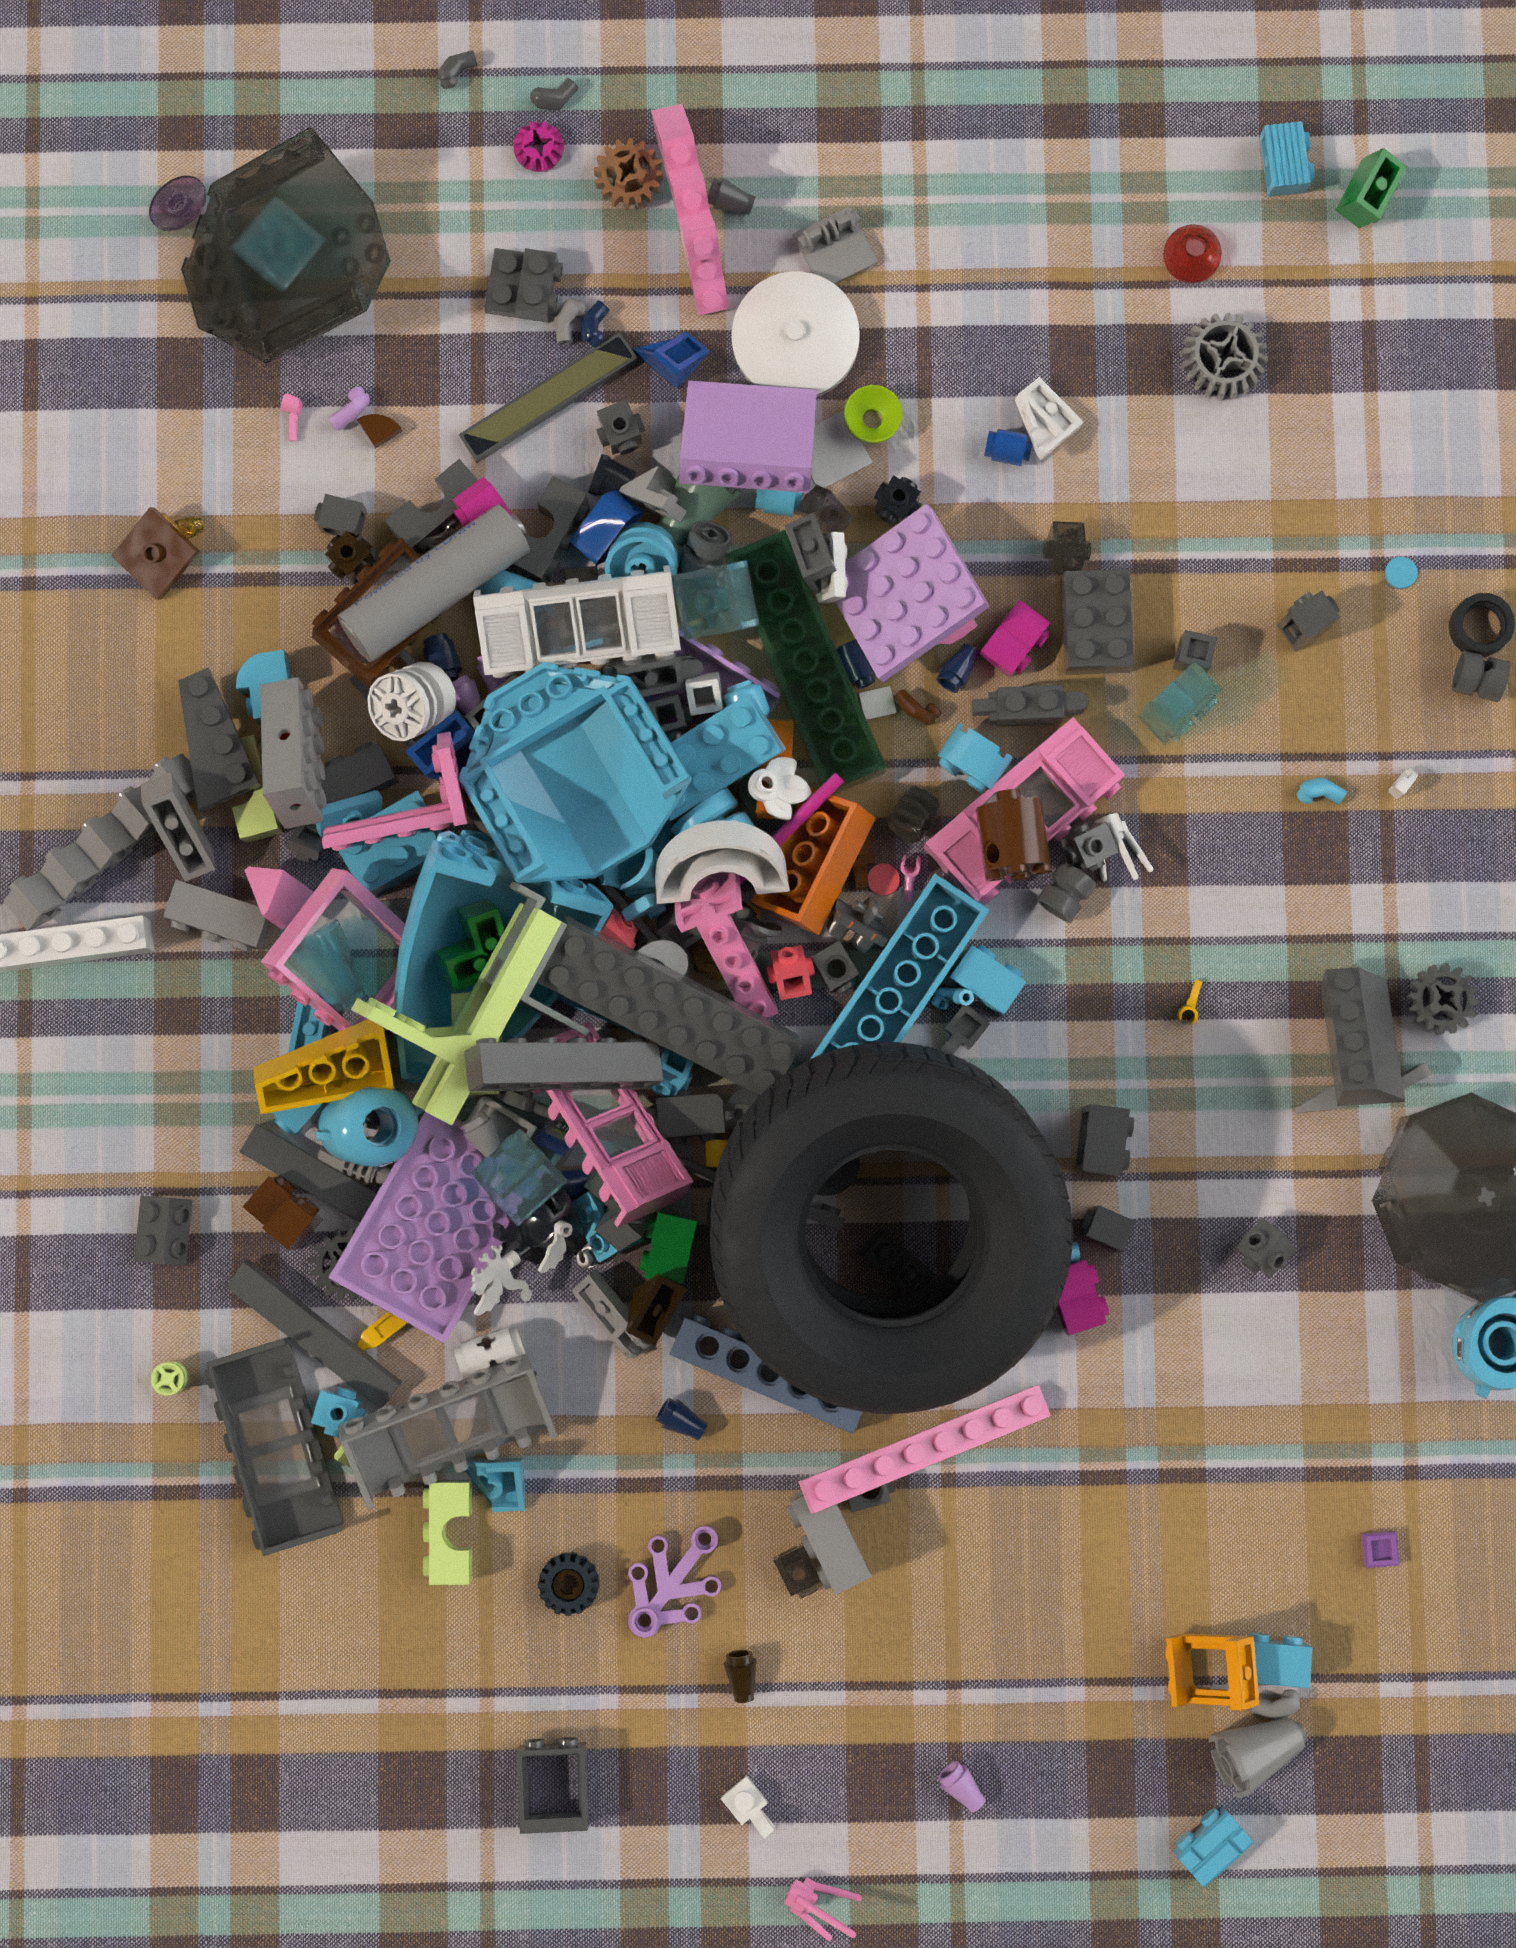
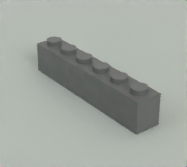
(562, 1065)

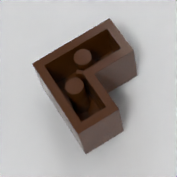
(282, 1213)

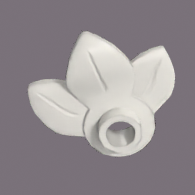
(783, 787)

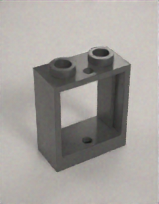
(552, 1821)

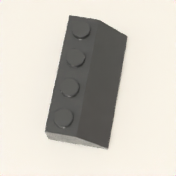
(1361, 1037)

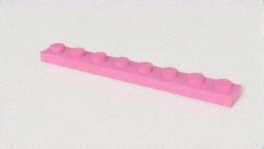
(924, 1449)

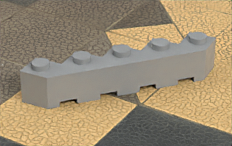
(100, 845)

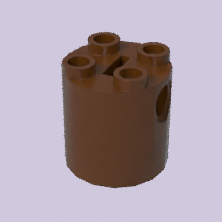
(1012, 836)

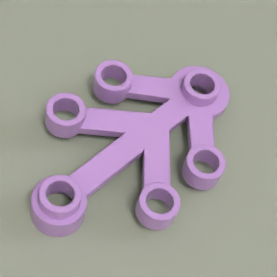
(669, 1585)

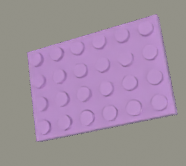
(424, 1232)

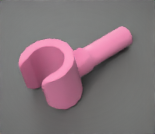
(293, 406)
(910, 873)

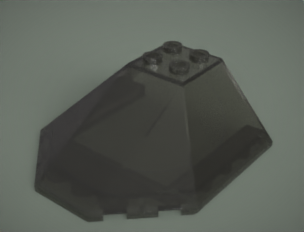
(331, 288)

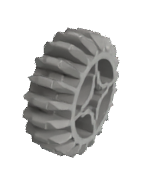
(1212, 351)

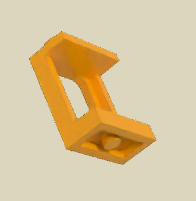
(1240, 1669)

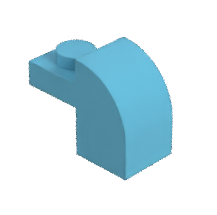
(259, 670)

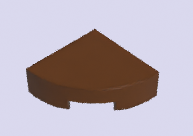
(379, 428)

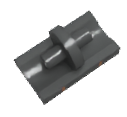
(860, 918)

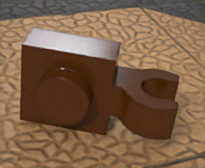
(864, 858)

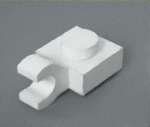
(746, 1803)

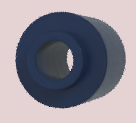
(442, 652)
(856, 664)

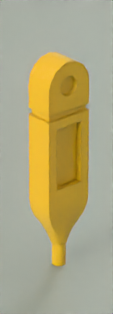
(380, 1331)

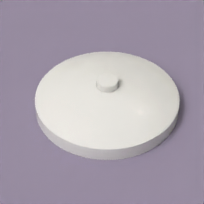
(796, 333)

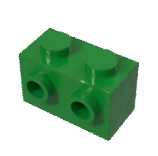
(1371, 188)

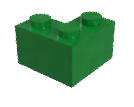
(465, 960)
(670, 1247)

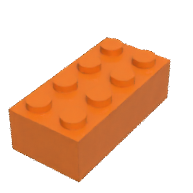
(818, 863)

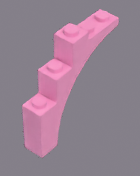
(692, 208)

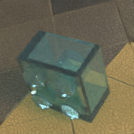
(277, 243)
(715, 600)
(1174, 708)
(518, 1176)

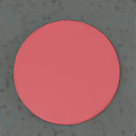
(883, 879)

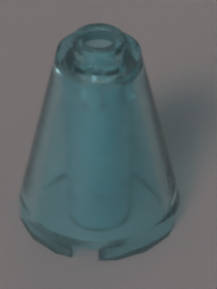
(329, 966)

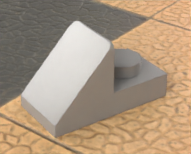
(654, 494)

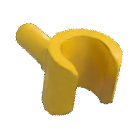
(1191, 1002)

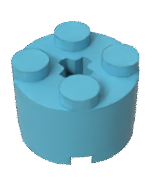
(974, 758)

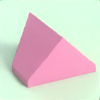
(277, 894)

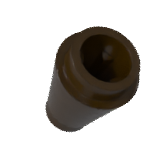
(741, 1673)

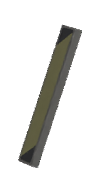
(548, 397)

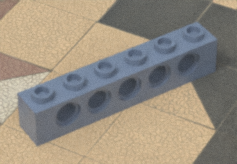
(687, 1349)

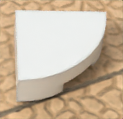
(1403, 783)

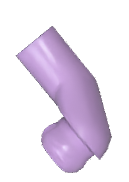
(352, 410)

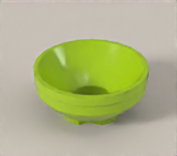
(878, 400)

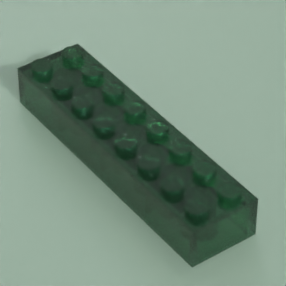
(808, 666)

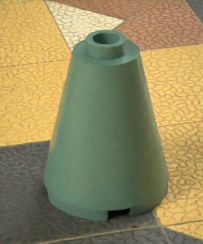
(701, 504)

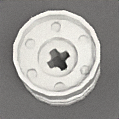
(411, 700)

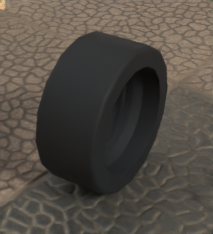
(1497, 606)

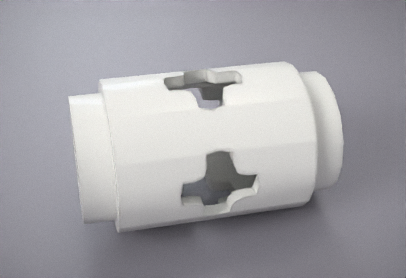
(475, 1356)

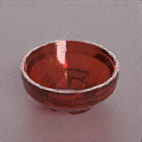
(1186, 266)

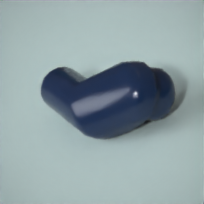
(590, 324)

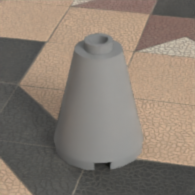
(1255, 1752)

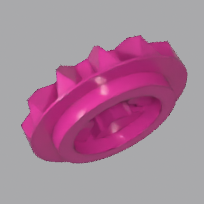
(529, 157)

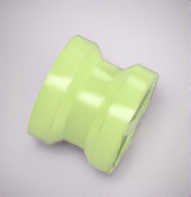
(164, 1381)

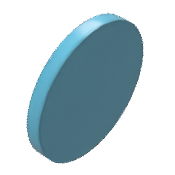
(1401, 572)

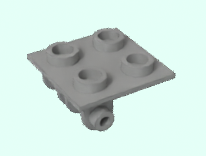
(836, 246)

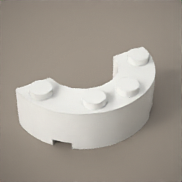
(715, 849)

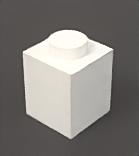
(704, 693)

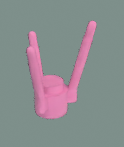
(802, 1901)

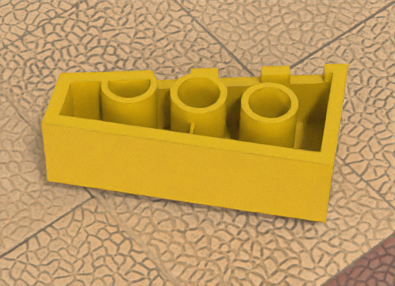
(325, 1069)

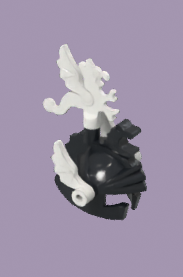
(538, 1239)

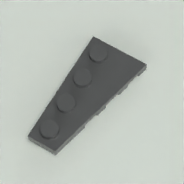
(215, 748)

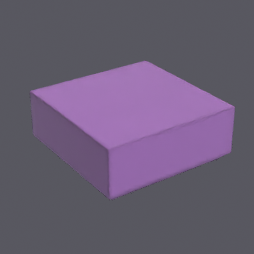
(1380, 1549)

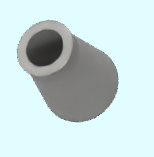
(482, 1133)

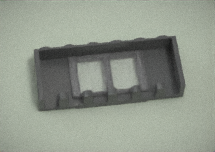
(274, 1446)

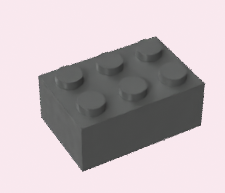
(1096, 622)

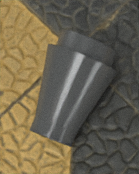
(729, 197)

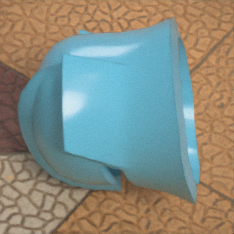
(634, 875)

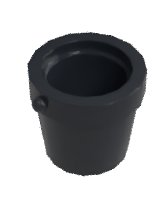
(609, 476)

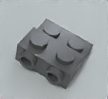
(523, 284)

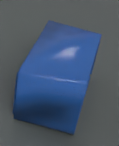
(604, 524)

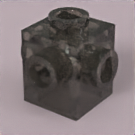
(1066, 547)

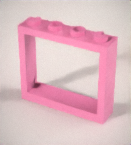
(368, 904)

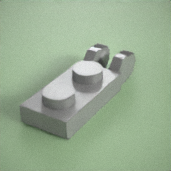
(608, 1313)

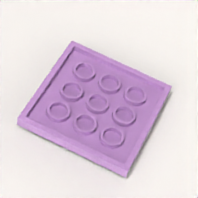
(908, 593)

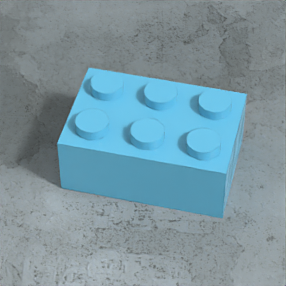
(393, 859)

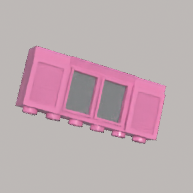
(1068, 777)
(620, 1145)

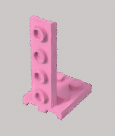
(409, 821)
(710, 912)

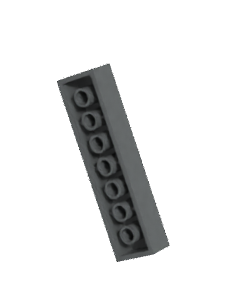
(669, 1008)

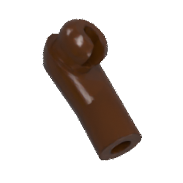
(915, 710)

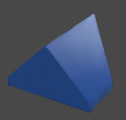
(674, 357)
(461, 736)

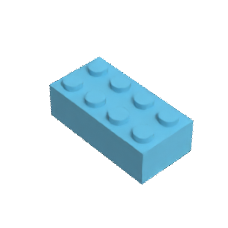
(724, 751)

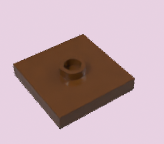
(155, 553)

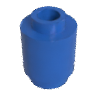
(1008, 447)

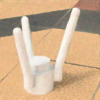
(1119, 831)

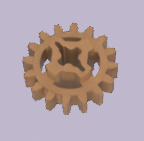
(622, 161)

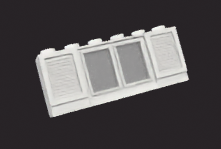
(577, 622)

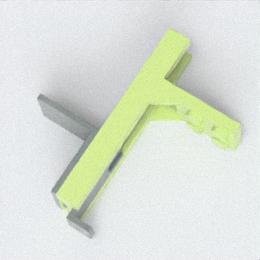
(502, 984)

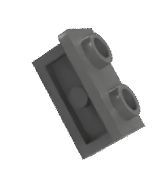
(163, 1230)

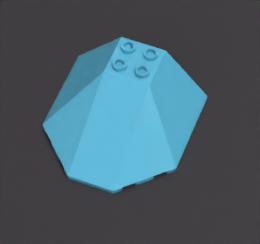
(571, 773)

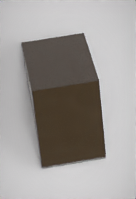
(653, 1307)

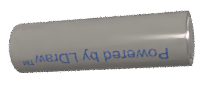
(434, 582)

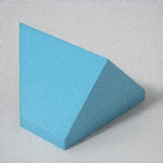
(500, 1482)

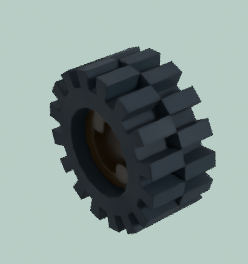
(581, 1595)

